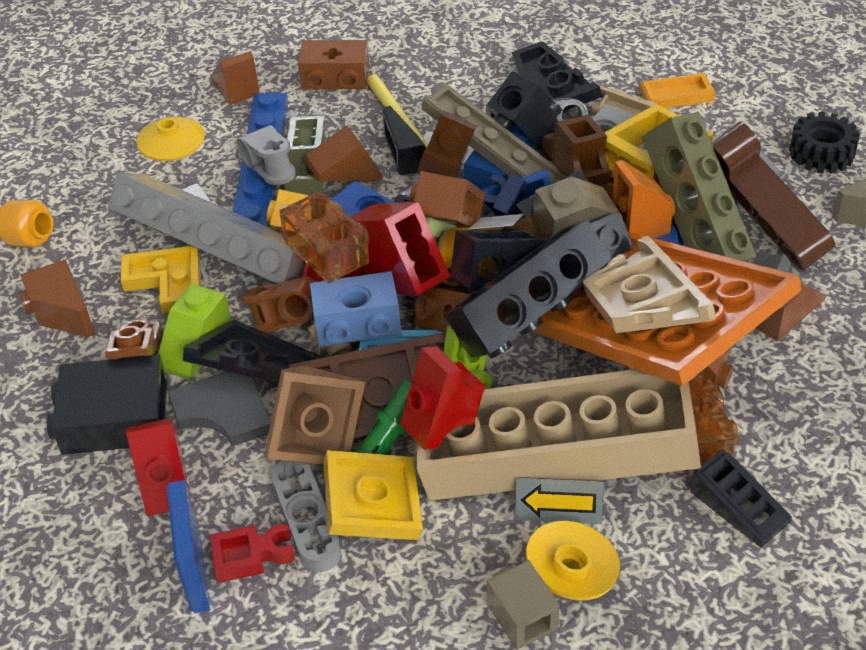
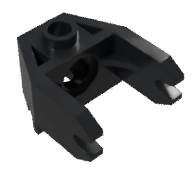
(524, 109)

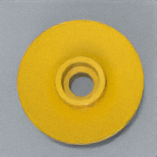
(170, 138)
(573, 560)

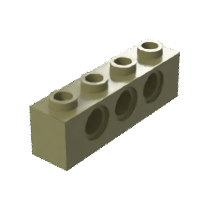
(698, 187)

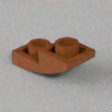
(134, 339)

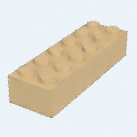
(566, 431)

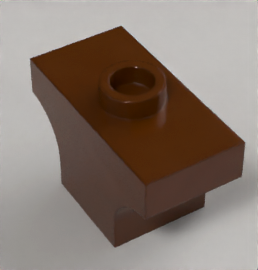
(579, 146)

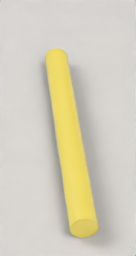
(387, 99)

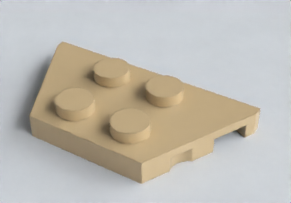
(646, 292)

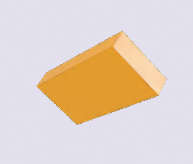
(678, 90)

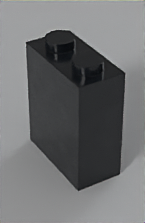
(104, 398)

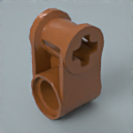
(276, 306)

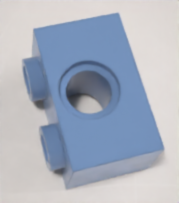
(355, 308)

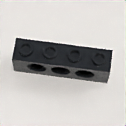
(476, 317)

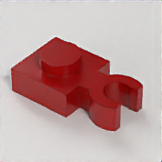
(242, 551)

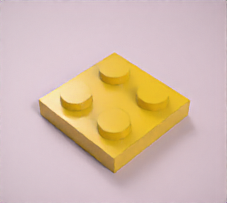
(372, 495)

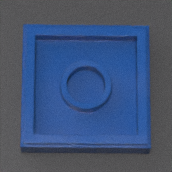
(187, 547)

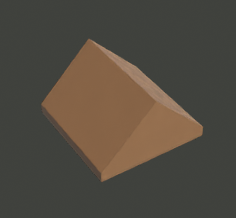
(313, 415)

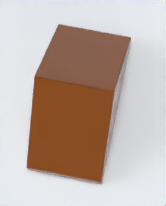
(236, 78)
(342, 159)

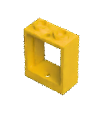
(626, 138)

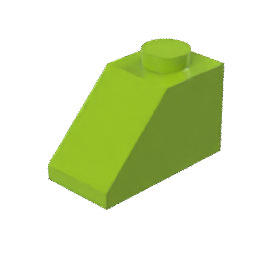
(191, 317)

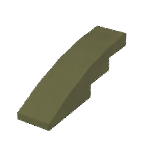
(304, 135)

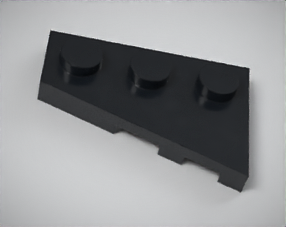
(549, 71)
(246, 352)

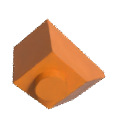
(641, 202)

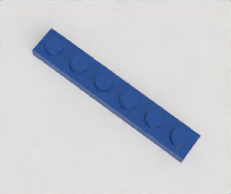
(253, 192)

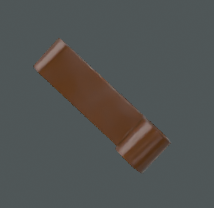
(770, 199)

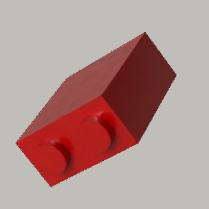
(402, 245)

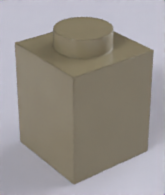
(522, 604)

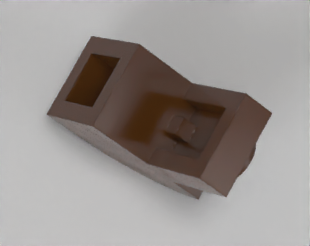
(447, 146)

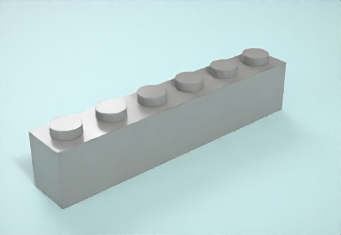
(206, 226)

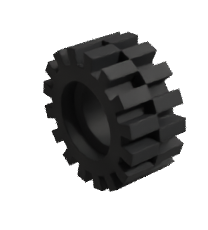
(839, 146)

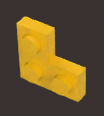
(165, 268)

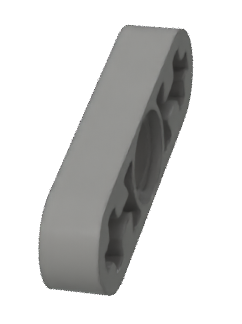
(303, 530)

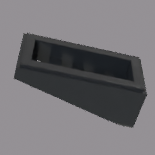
(403, 142)
(735, 476)

